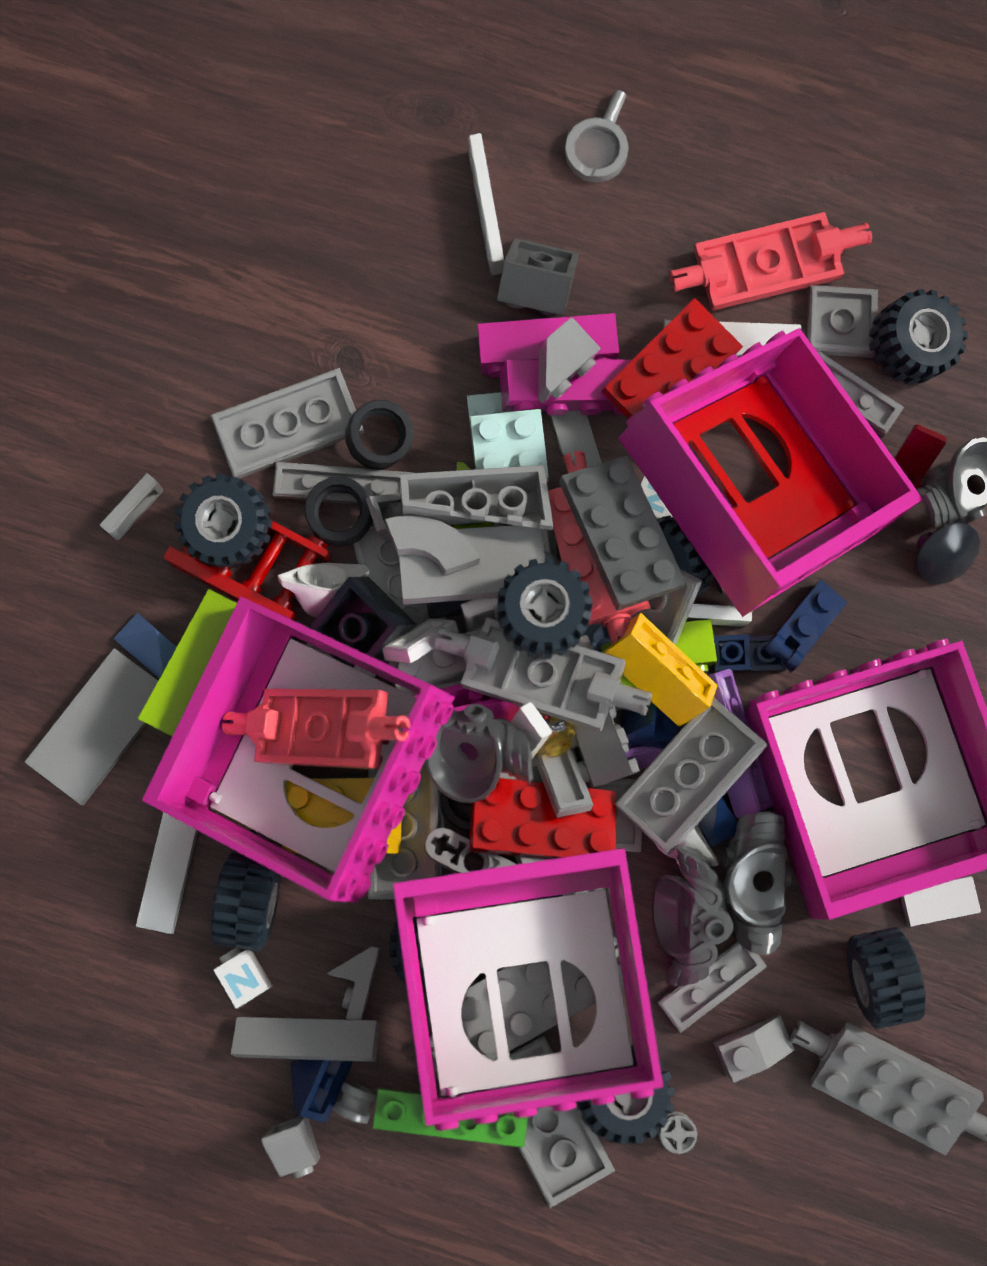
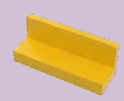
(662, 668)

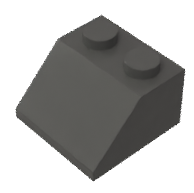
(537, 277)

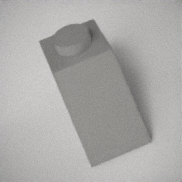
(753, 1048)
(292, 1147)

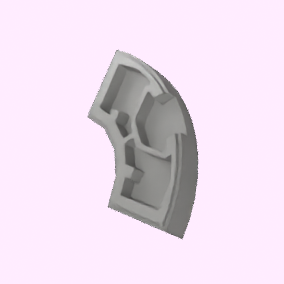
(432, 540)

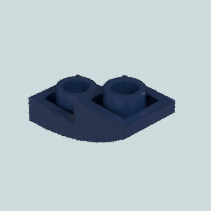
(745, 654)

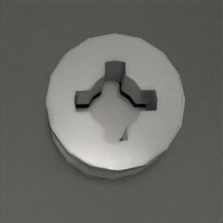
(355, 1102)
(678, 1139)

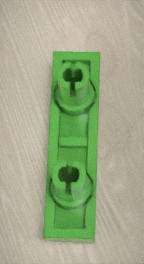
(405, 1113)

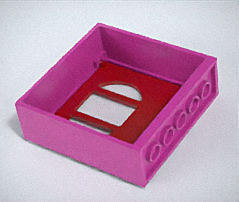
(830, 455)

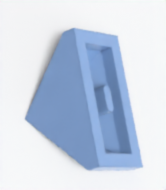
(146, 644)

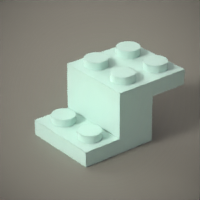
(505, 437)

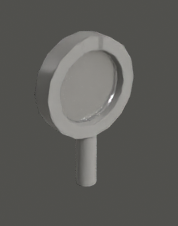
(597, 146)

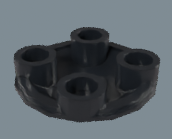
(947, 552)

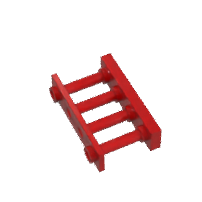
(220, 580)

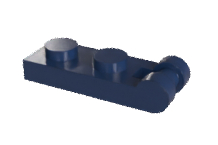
(805, 625)

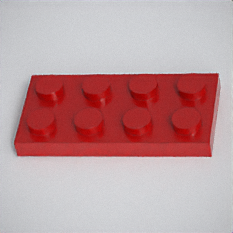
(677, 353)
(521, 822)

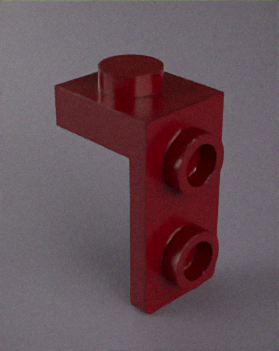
(919, 453)

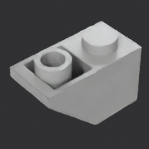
(562, 357)

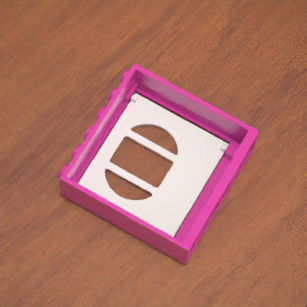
(219, 769)
(939, 805)
(551, 930)

